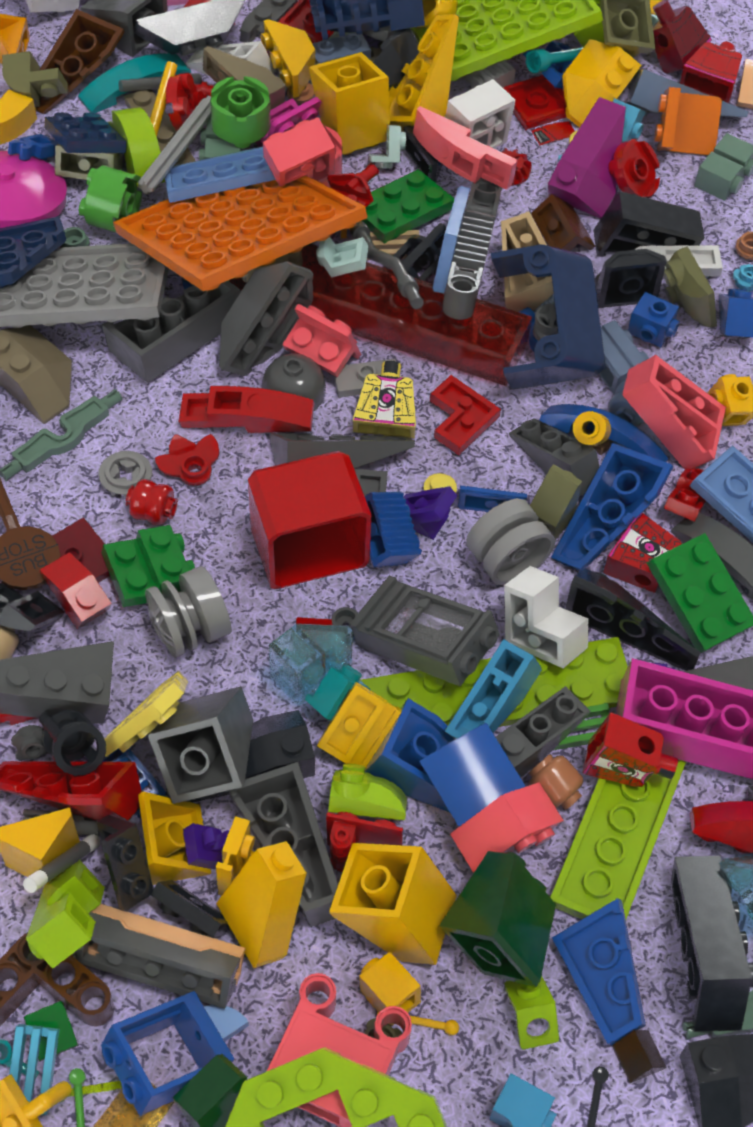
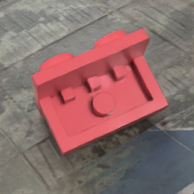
(322, 340)

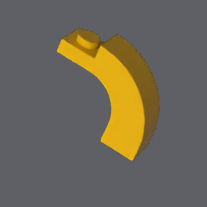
(16, 115)

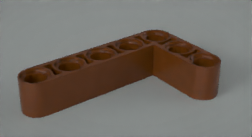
(38, 972)

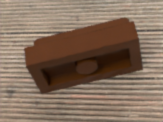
(561, 224)

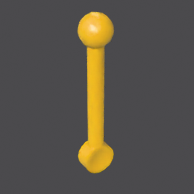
(450, 1027)

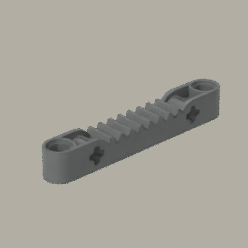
(471, 250)

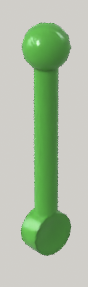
(77, 1078)

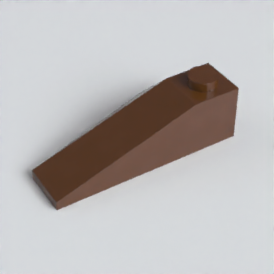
(79, 51)

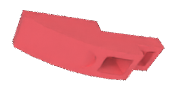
(455, 149)

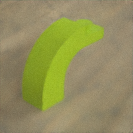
(140, 138)

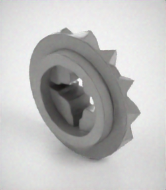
(129, 462)

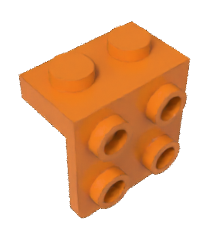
(687, 122)

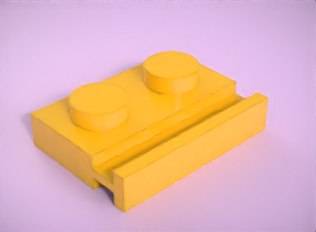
(358, 726)
(235, 853)

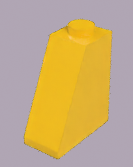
(265, 903)

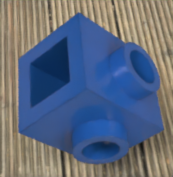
(654, 320)

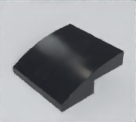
(26, 612)

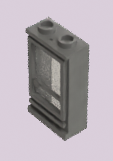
(424, 631)

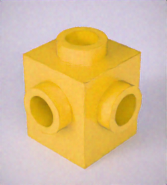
(736, 396)

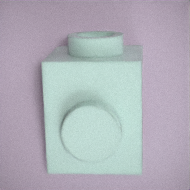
(394, 143)
(342, 257)

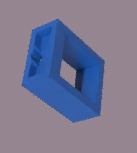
(194, 1028)

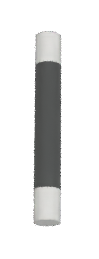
(61, 863)

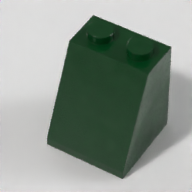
(503, 920)

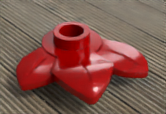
(187, 456)

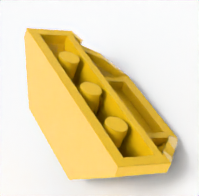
(593, 74)

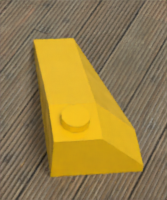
(428, 75)

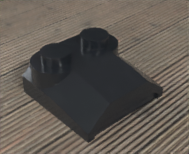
(629, 276)

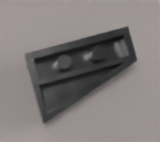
(642, 221)

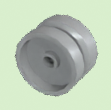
(510, 540)

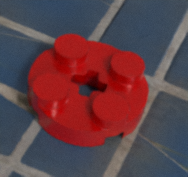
(183, 96)
(623, 168)

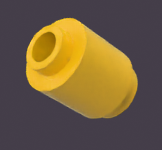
(602, 428)

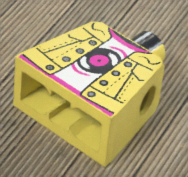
(386, 404)

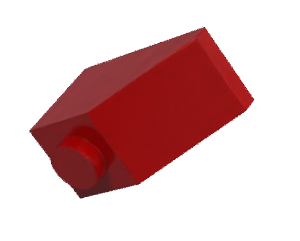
(75, 589)

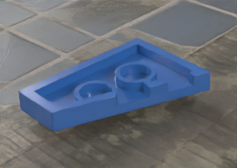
(604, 970)

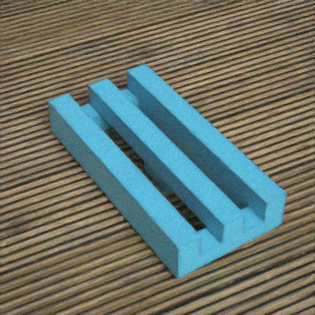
(49, 1062)

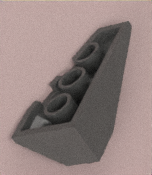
(370, 448)

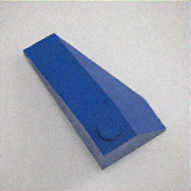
(615, 498)
(409, 741)

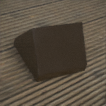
(638, 1055)

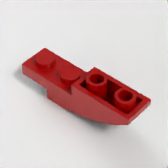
(247, 407)
(725, 823)

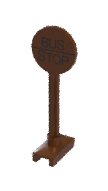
(23, 550)

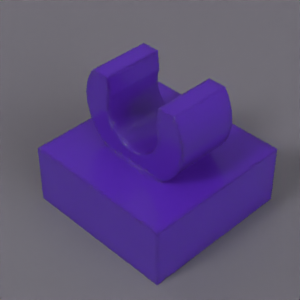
(204, 845)

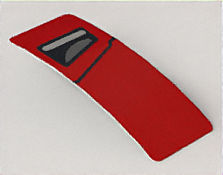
(553, 132)

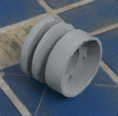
(192, 610)

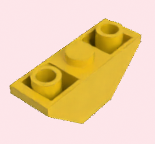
(290, 54)

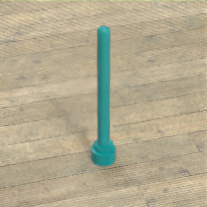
(540, 59)

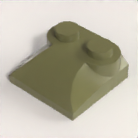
(628, 25)
(690, 288)

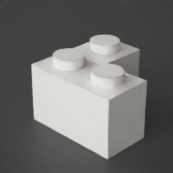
(485, 111)
(538, 622)

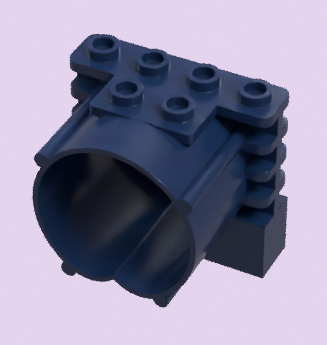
(365, 15)

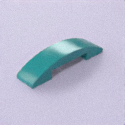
(104, 89)

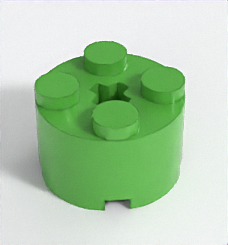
(240, 110)
(109, 197)

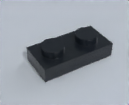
(180, 902)

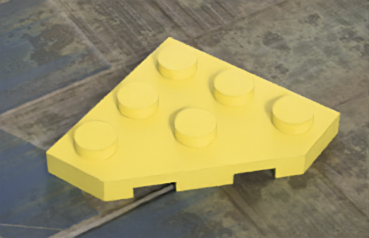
(151, 712)

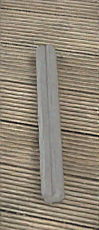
(176, 147)

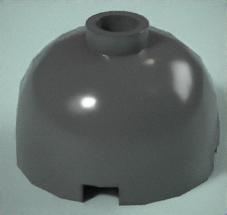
(297, 376)

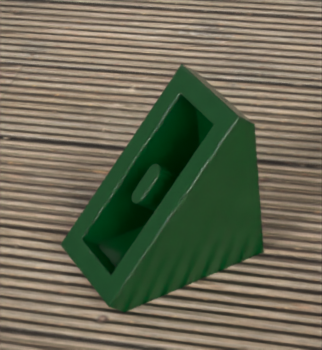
(211, 1093)

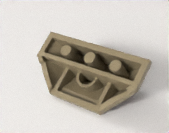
(35, 372)

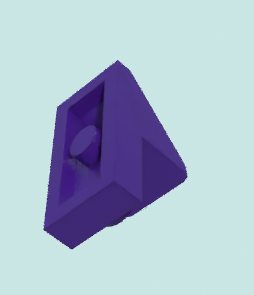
(430, 509)

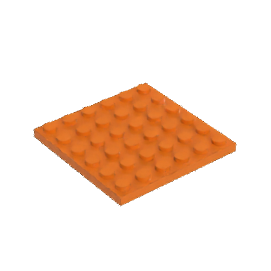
(238, 228)

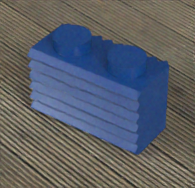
(392, 533)

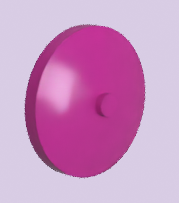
(29, 190)

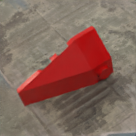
(103, 792)

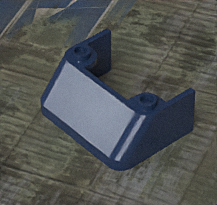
(578, 346)

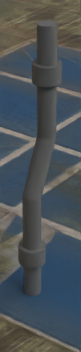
(406, 284)

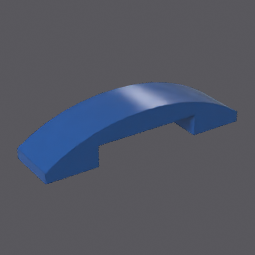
(622, 431)

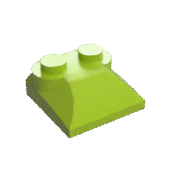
(365, 794)

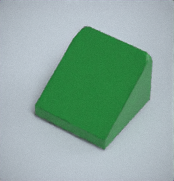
(53, 1017)

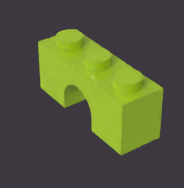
(62, 915)

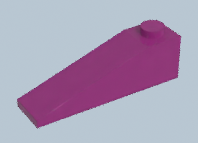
(583, 169)

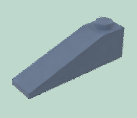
(648, 86)

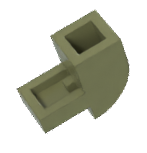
(25, 77)

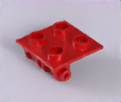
(347, 828)

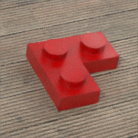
(468, 414)

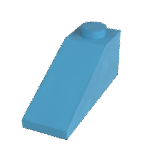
(497, 690)

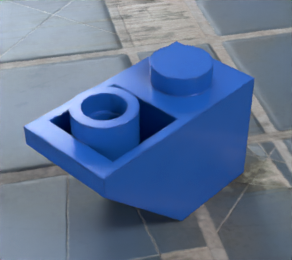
(736, 313)

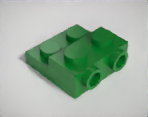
(145, 563)

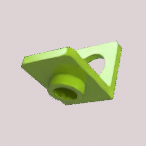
(531, 1004)

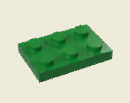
(406, 205)
(701, 593)

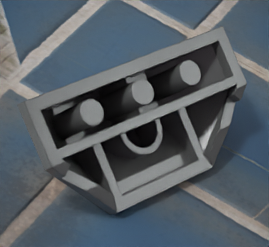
(263, 316)

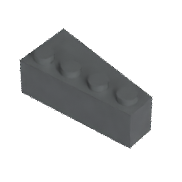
(283, 812)

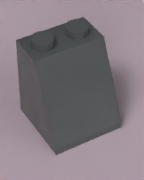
(124, 15)
(204, 745)

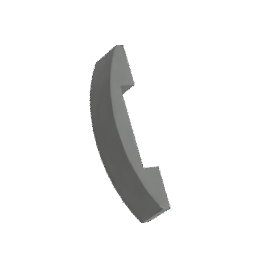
(732, 548)

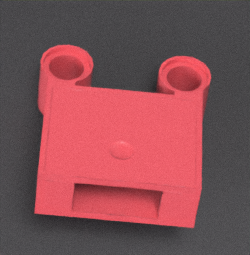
(313, 1030)

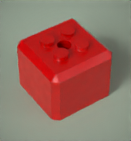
(309, 519)

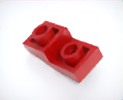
(685, 500)

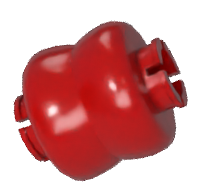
(151, 502)

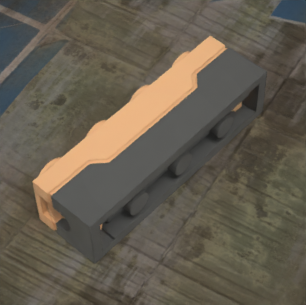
(162, 955)

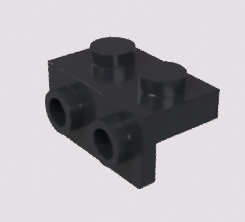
(125, 861)

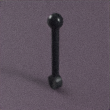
(600, 1076)

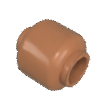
(558, 780)

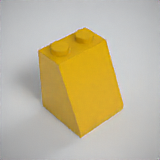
(353, 100)
(394, 900)

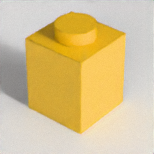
(389, 984)

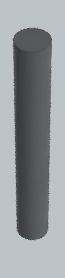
(148, 83)

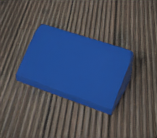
(484, 499)

